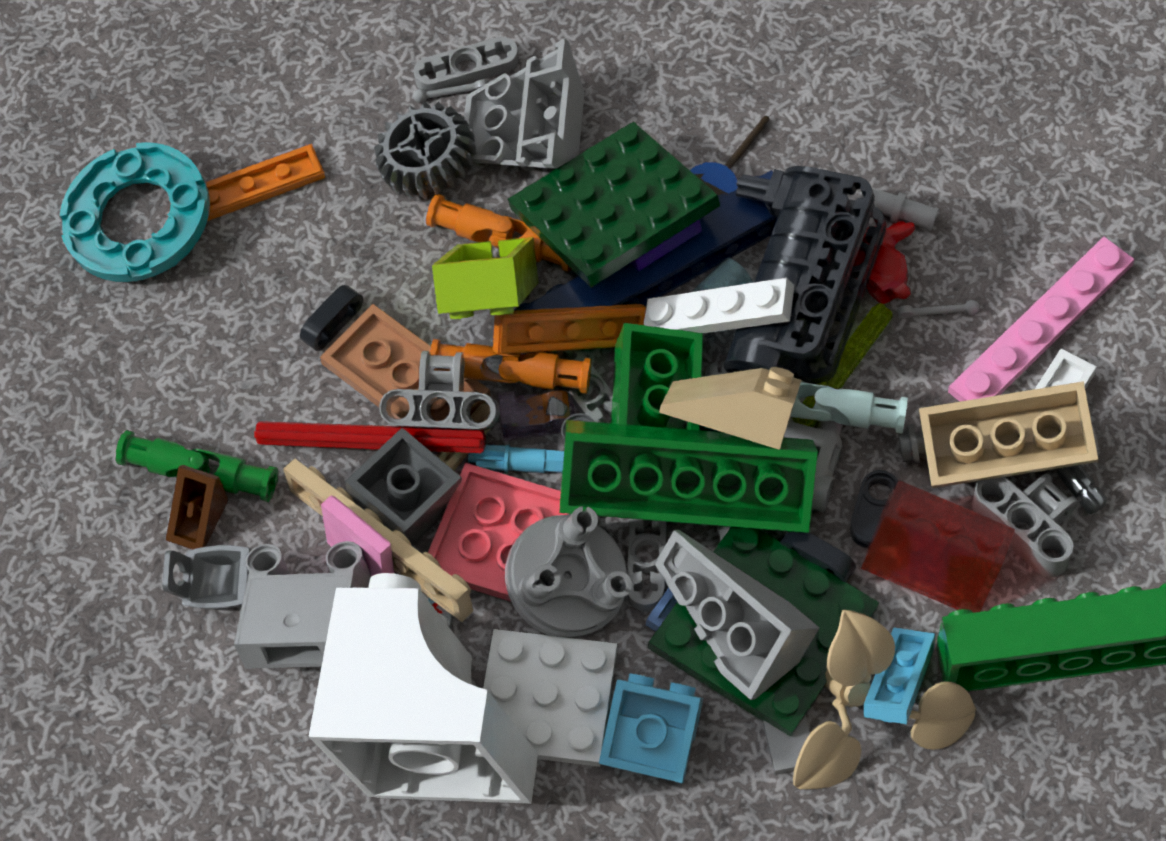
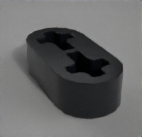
(331, 317)
(820, 553)

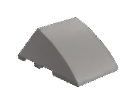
(531, 114)

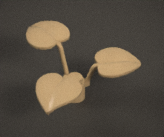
(855, 653)

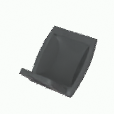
(211, 576)

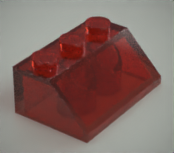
(937, 548)

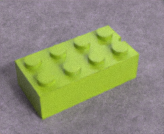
(473, 280)

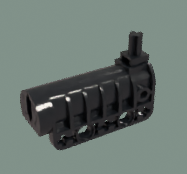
(816, 250)

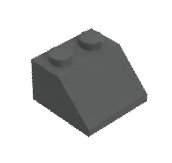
(404, 486)

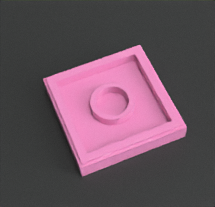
(344, 525)

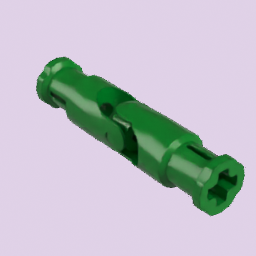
(166, 456)

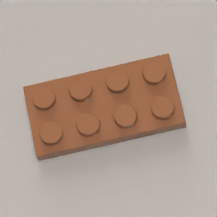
(385, 356)

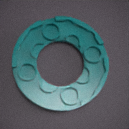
(107, 175)

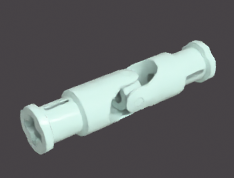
(850, 407)

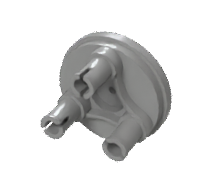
(567, 575)

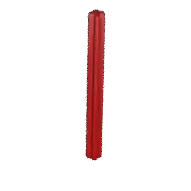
(366, 436)

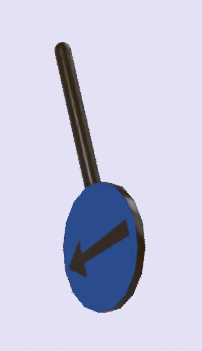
(719, 176)

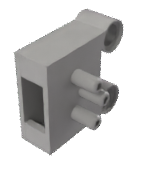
(289, 614)

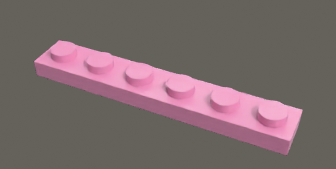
(1043, 323)

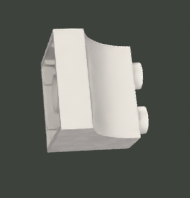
(403, 707)

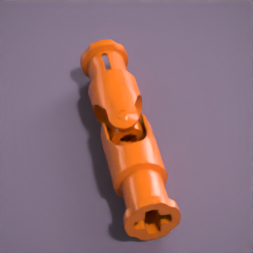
(484, 226)
(532, 369)

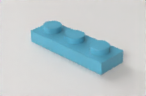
(897, 687)

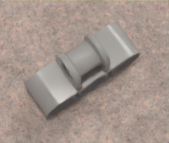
(435, 386)
(1040, 507)

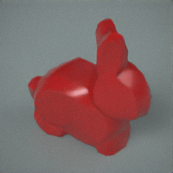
(890, 269)

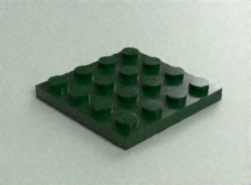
(613, 203)
(798, 581)

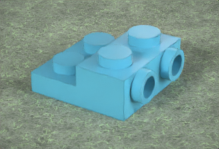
(651, 728)

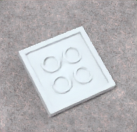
(554, 691)

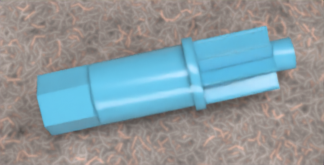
(518, 459)

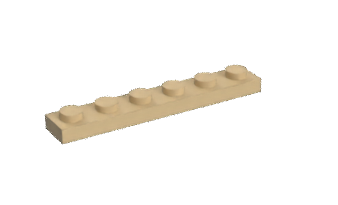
(446, 590)

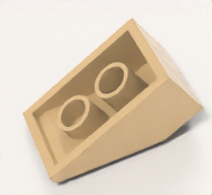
(740, 403)

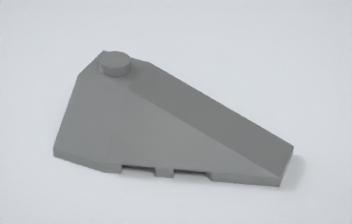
(742, 620)

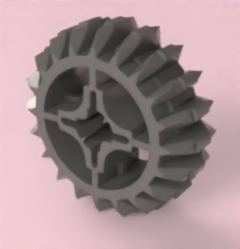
(428, 131)

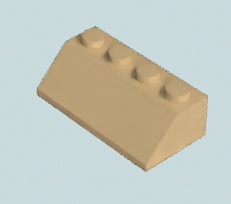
(1008, 435)

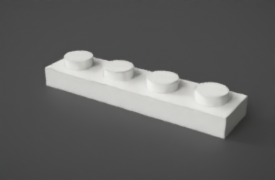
(723, 307)

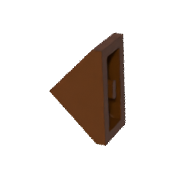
(195, 507)

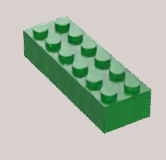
(687, 476)
(1054, 639)

